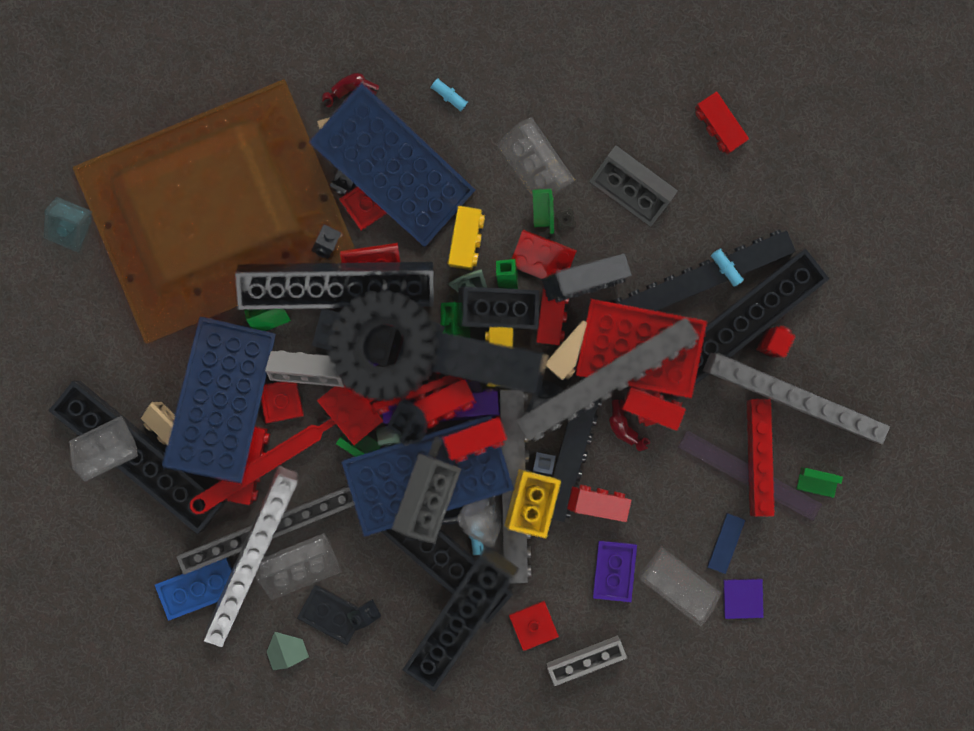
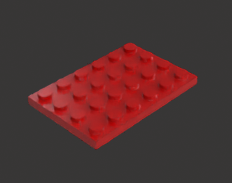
(619, 328)

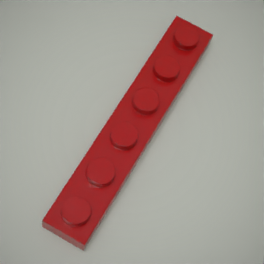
(435, 386)

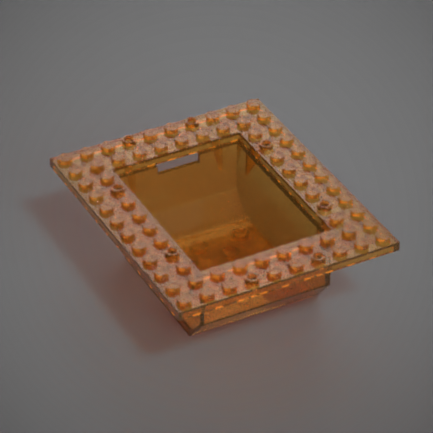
(209, 199)

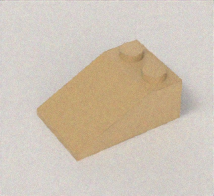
(566, 356)

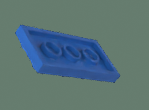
(195, 589)

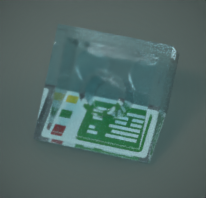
(66, 223)

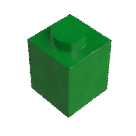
(507, 274)

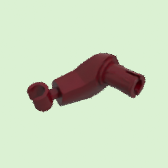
(347, 85)
(622, 430)

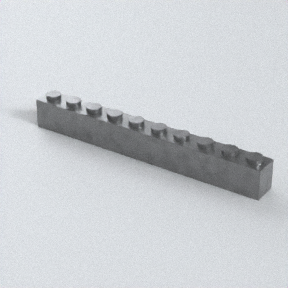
(607, 379)
(796, 398)
(515, 457)
(289, 521)
(250, 556)

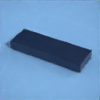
(726, 543)

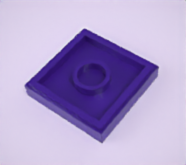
(743, 598)

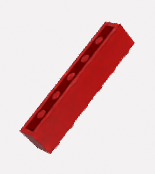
(760, 457)

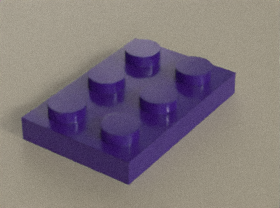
(614, 571)

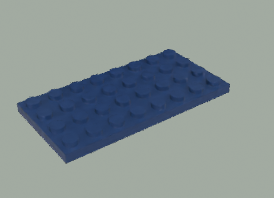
(392, 164)
(219, 400)
(382, 477)

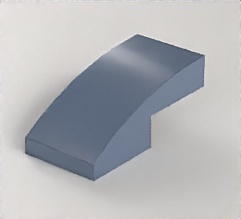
(543, 464)

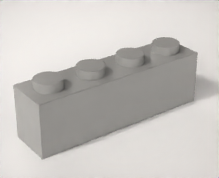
(302, 368)
(586, 660)

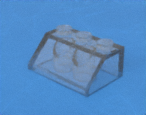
(102, 449)
(482, 520)

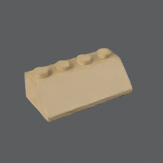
(160, 420)

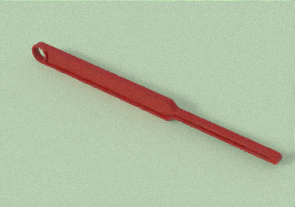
(265, 464)

